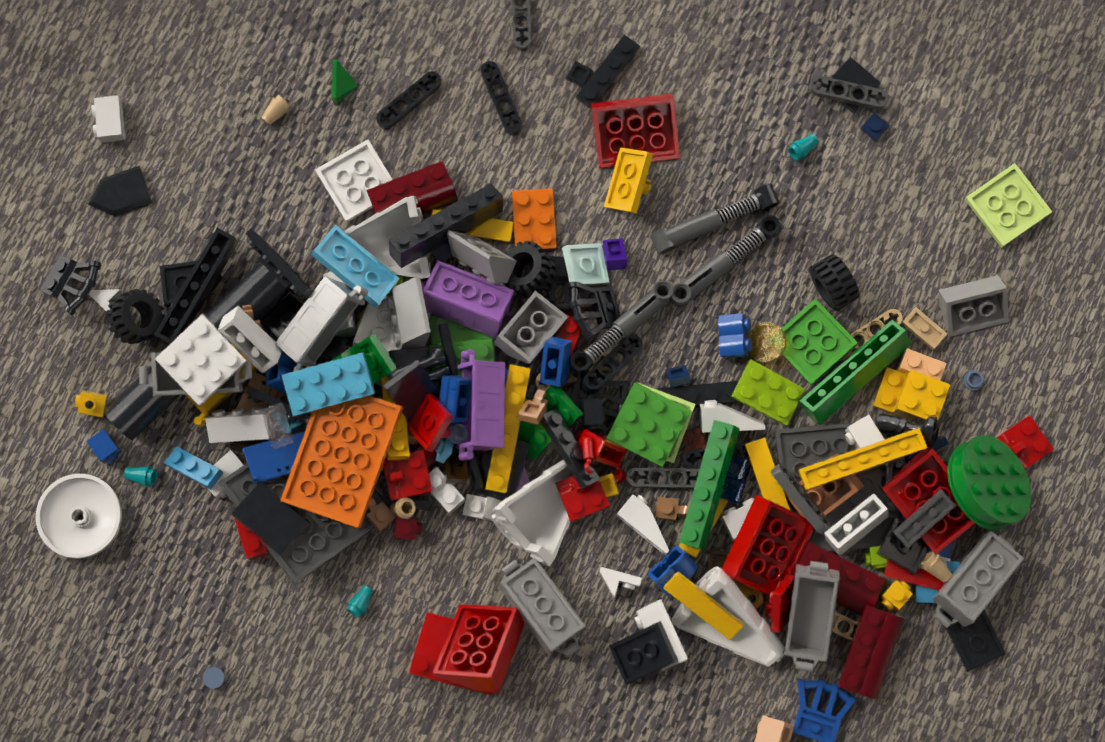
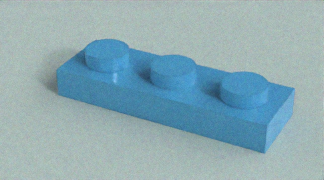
(193, 468)

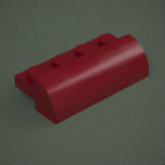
(429, 185)
(856, 584)
(870, 652)

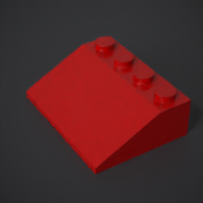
(637, 125)
(916, 485)
(767, 545)
(480, 646)
(429, 648)

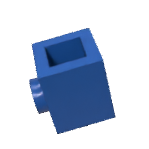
(104, 447)

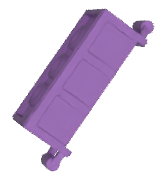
(467, 299)
(486, 407)

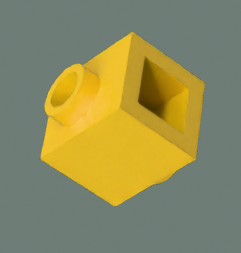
(99, 403)
(896, 595)

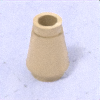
(275, 109)
(403, 508)
(935, 565)

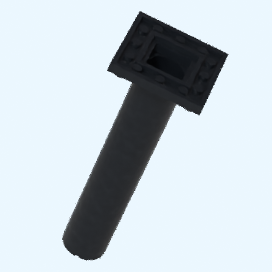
(260, 288)

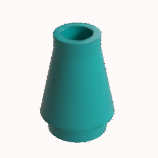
(801, 148)
(142, 475)
(359, 603)

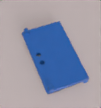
(269, 463)

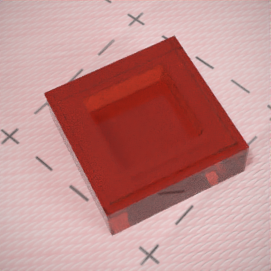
(694, 439)

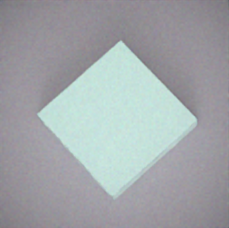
(586, 264)

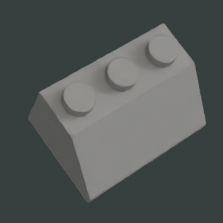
(481, 257)
(974, 305)
(408, 315)
(530, 328)

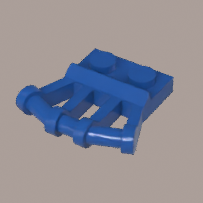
(816, 724)

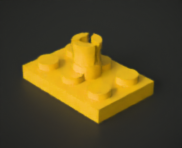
(629, 180)

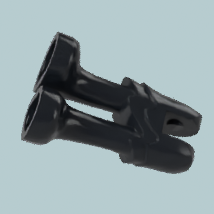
(434, 359)
(897, 425)

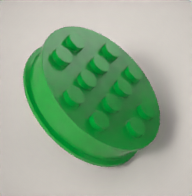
(989, 482)

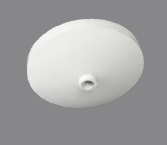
(59, 513)

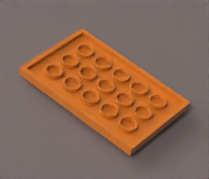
(342, 458)

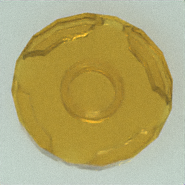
(767, 342)

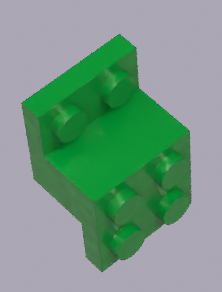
(377, 358)
(536, 433)

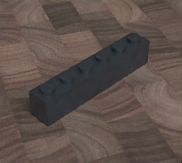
(433, 231)
(197, 286)

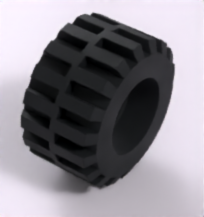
(541, 273)
(834, 282)
(120, 316)

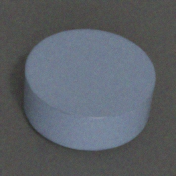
(214, 678)

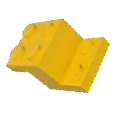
(910, 394)

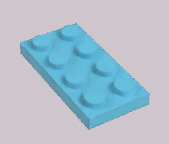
(355, 265)
(328, 384)

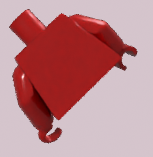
(603, 450)

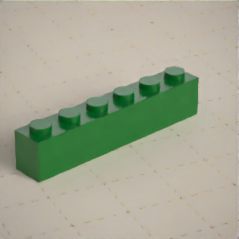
(855, 372)
(709, 484)

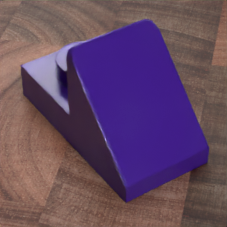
(614, 254)

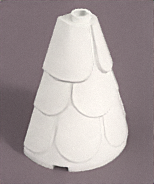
(377, 230)
(536, 515)
(752, 641)

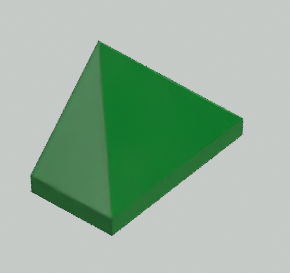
(341, 83)

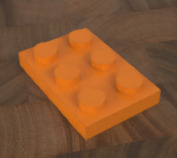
(534, 217)

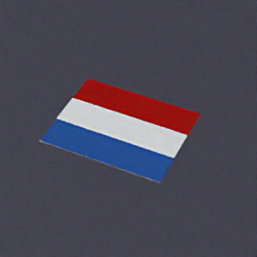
(921, 577)

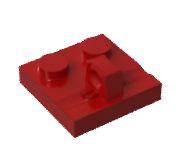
(430, 422)
(1026, 441)
(408, 476)
(581, 502)
(780, 602)

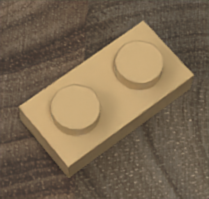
(924, 328)

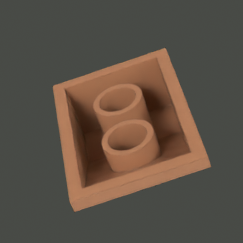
(832, 494)

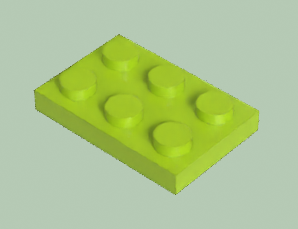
(768, 392)

